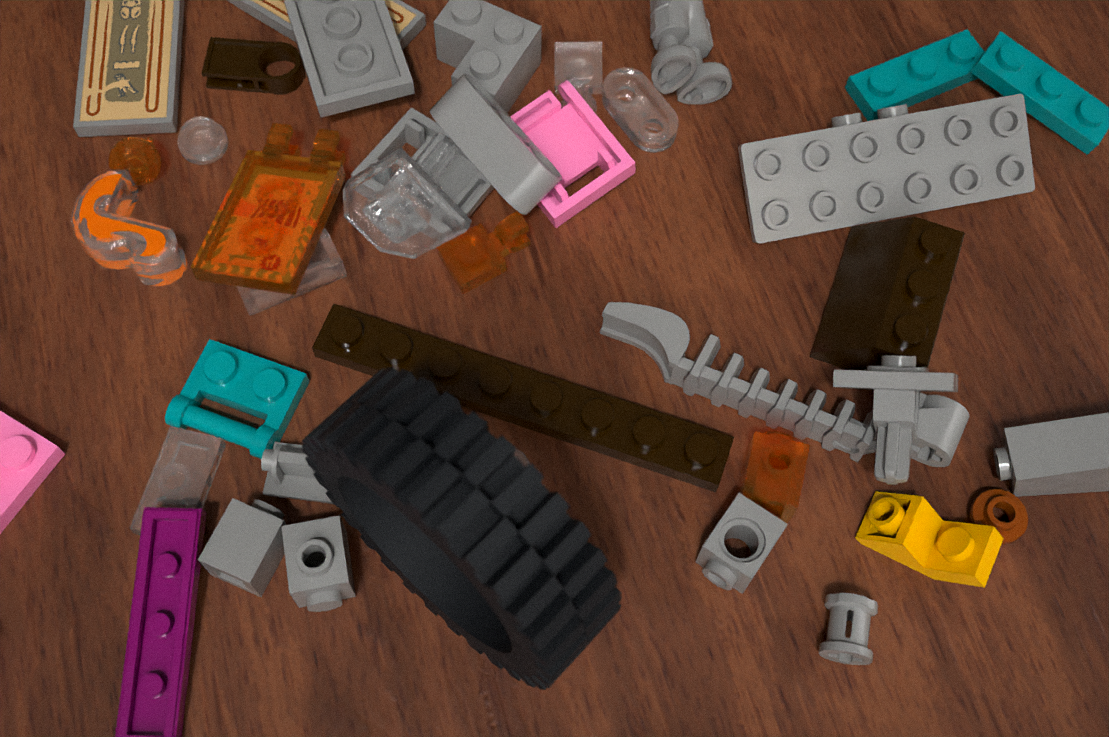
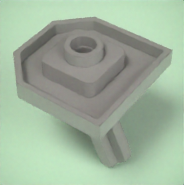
(895, 408)

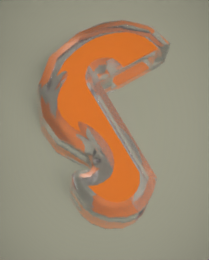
(120, 242)

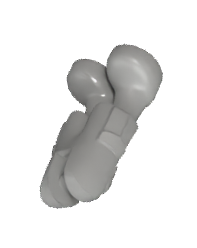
(682, 41)

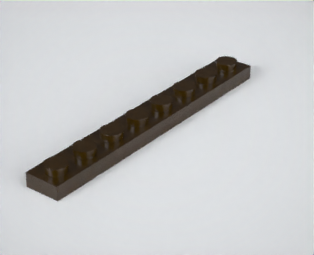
(529, 398)

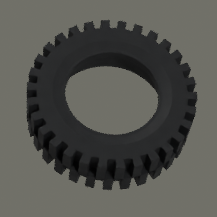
(465, 524)

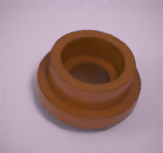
(982, 513)

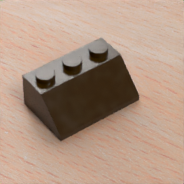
(888, 293)

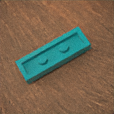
(916, 75)
(1046, 92)

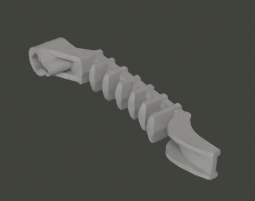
(666, 341)

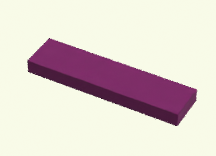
(161, 623)

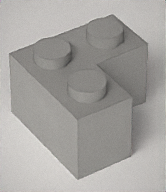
(489, 46)

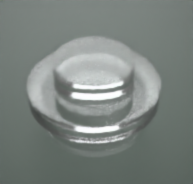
(202, 140)

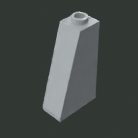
(1056, 456)

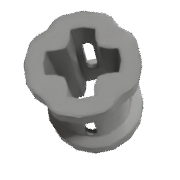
(857, 610)

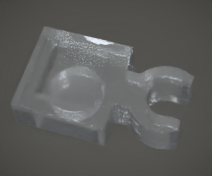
(581, 66)

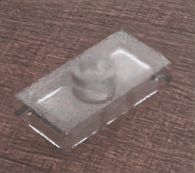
(181, 472)

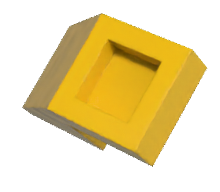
(917, 537)

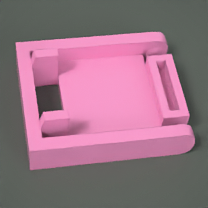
(575, 144)

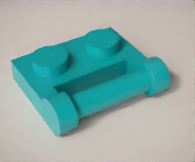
(242, 384)

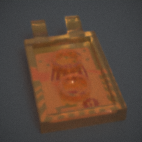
(273, 214)

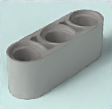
(495, 144)

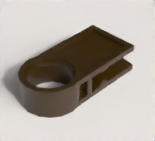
(241, 66)

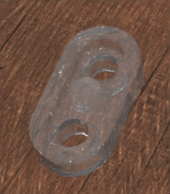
(643, 112)

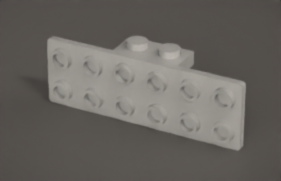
(886, 167)

